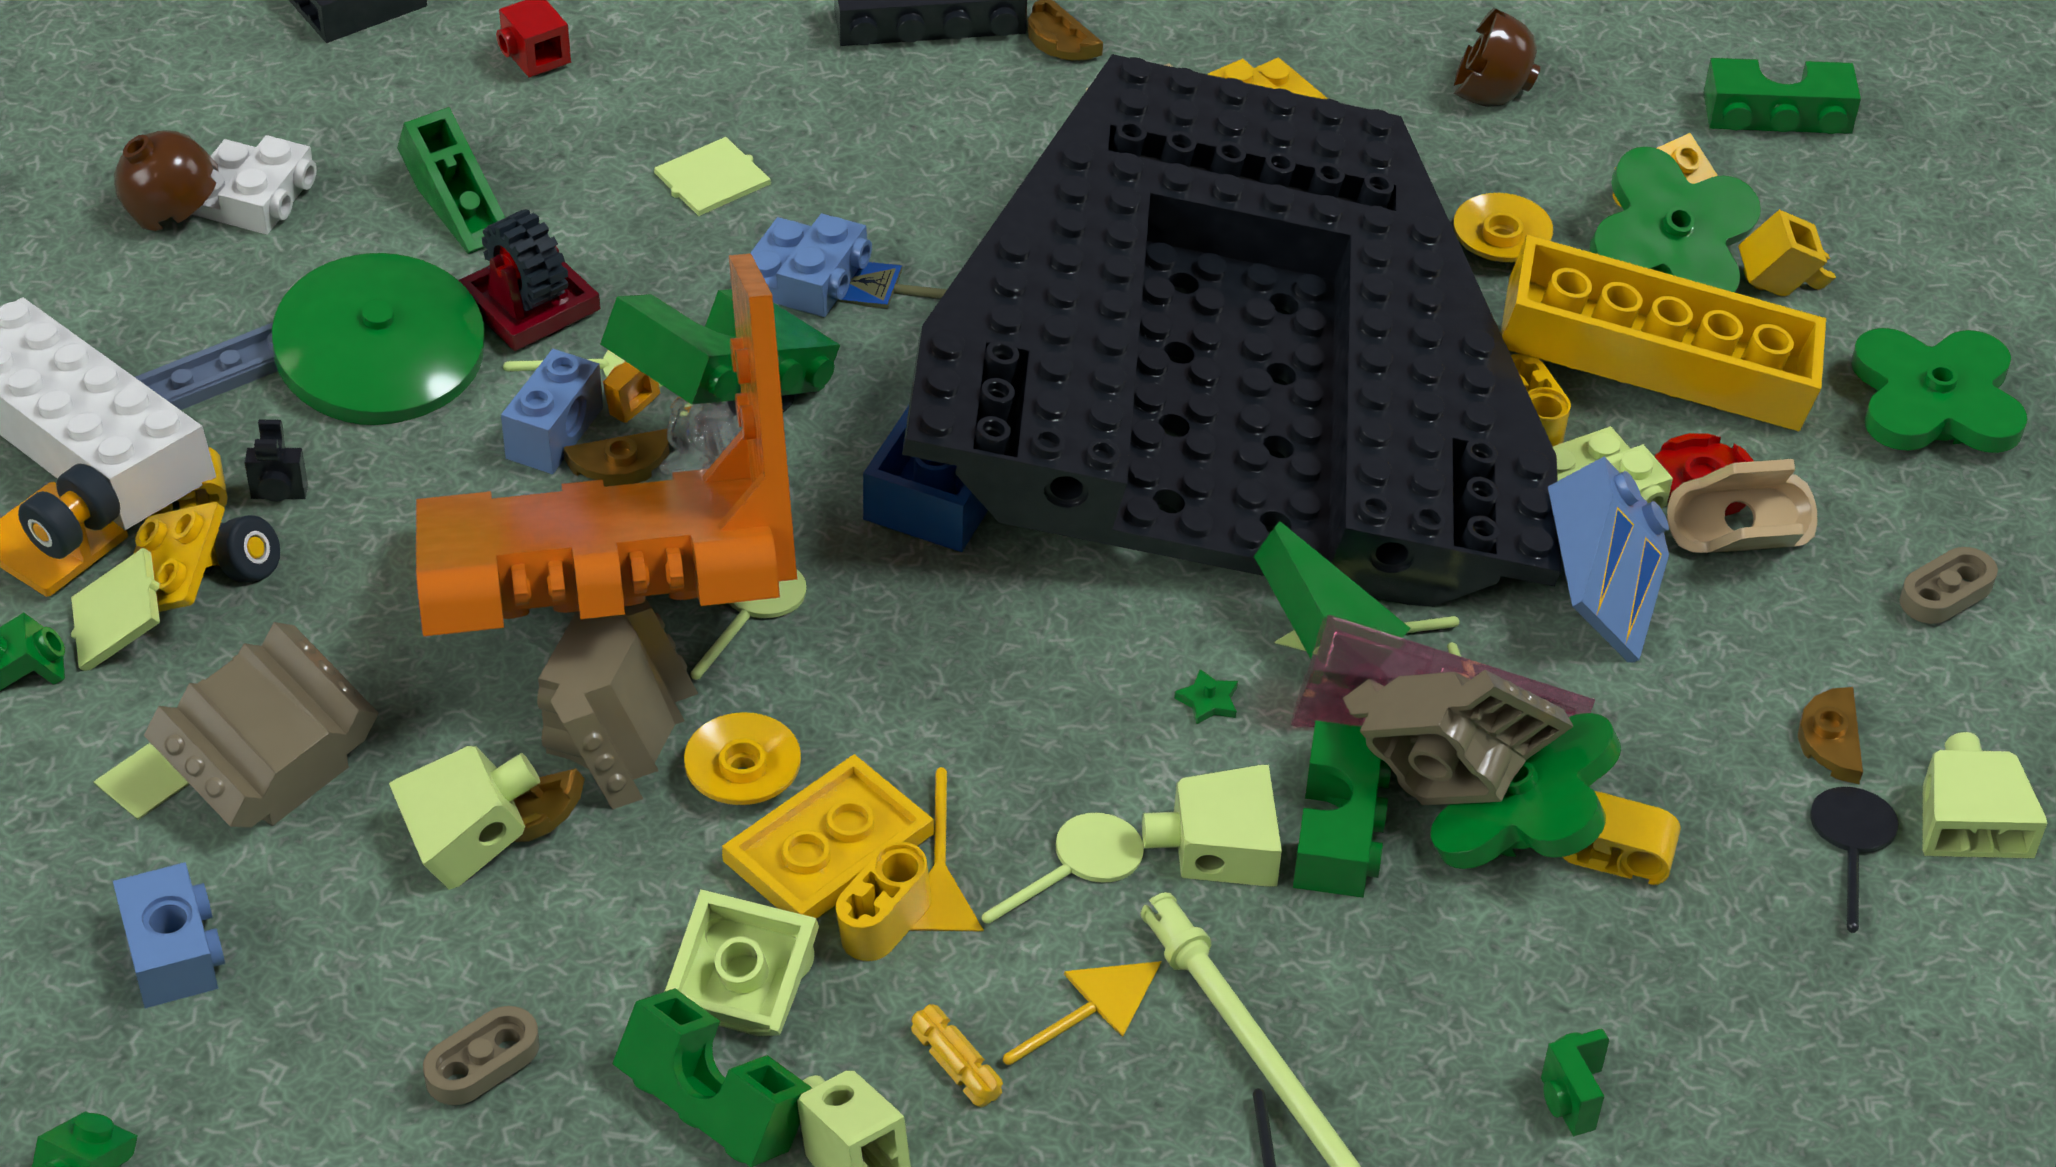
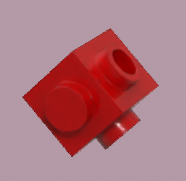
(534, 36)

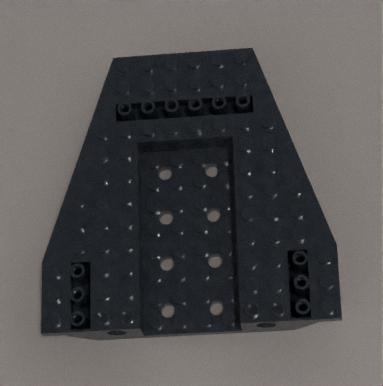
(1401, 401)

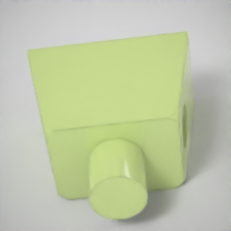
(1979, 803)
(463, 810)
(1221, 827)
(848, 1121)

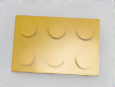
(824, 838)

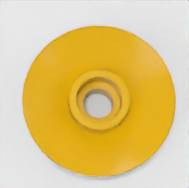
(1498, 224)
(738, 742)

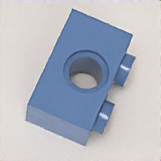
(552, 410)
(167, 934)

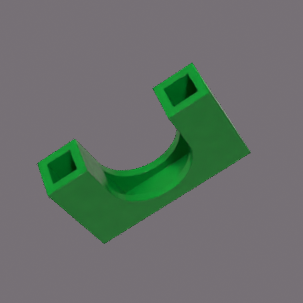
(697, 358)

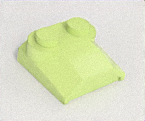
(744, 961)

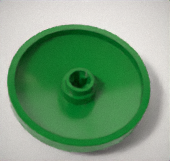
(377, 338)

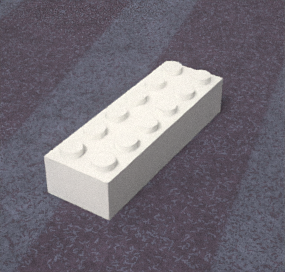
(77, 407)

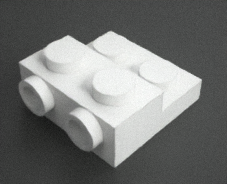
(257, 182)

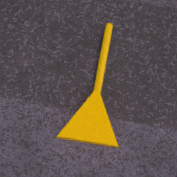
(948, 905)

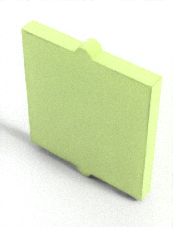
(712, 176)
(115, 610)

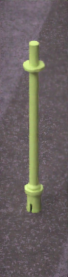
(1188, 949)

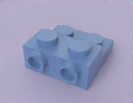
(811, 264)

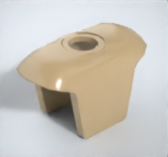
(1778, 499)

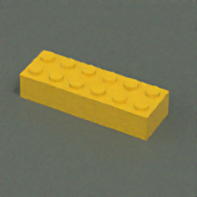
(1664, 333)

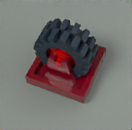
(528, 283)

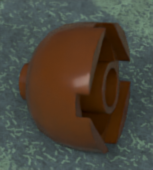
(1498, 61)
(163, 177)

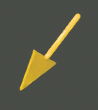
(1109, 990)

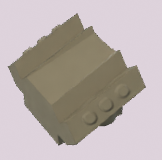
(613, 697)
(264, 729)
(1455, 734)

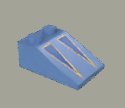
(1611, 552)

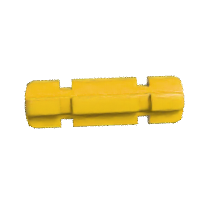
(956, 1055)

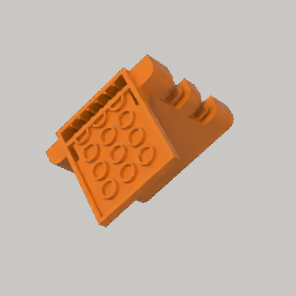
(602, 548)

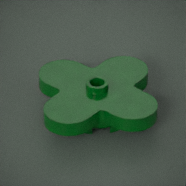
(1674, 222)
(1938, 390)
(1544, 806)

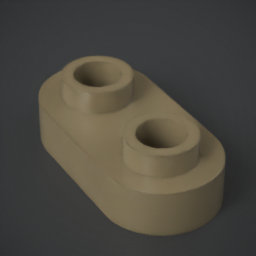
(1937, 588)
(477, 1055)

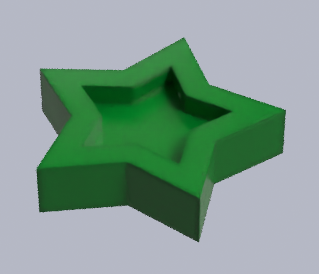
(1208, 697)

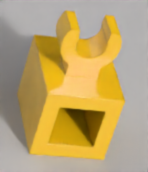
(1785, 255)

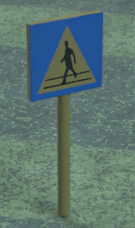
(878, 282)

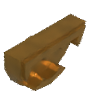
(1060, 33)
(619, 459)
(1831, 733)
(549, 803)

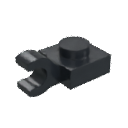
(272, 468)

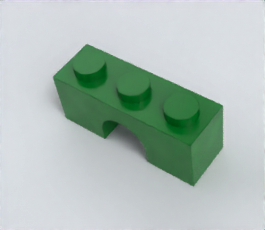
(1744, 99)
(1337, 843)
(671, 1056)

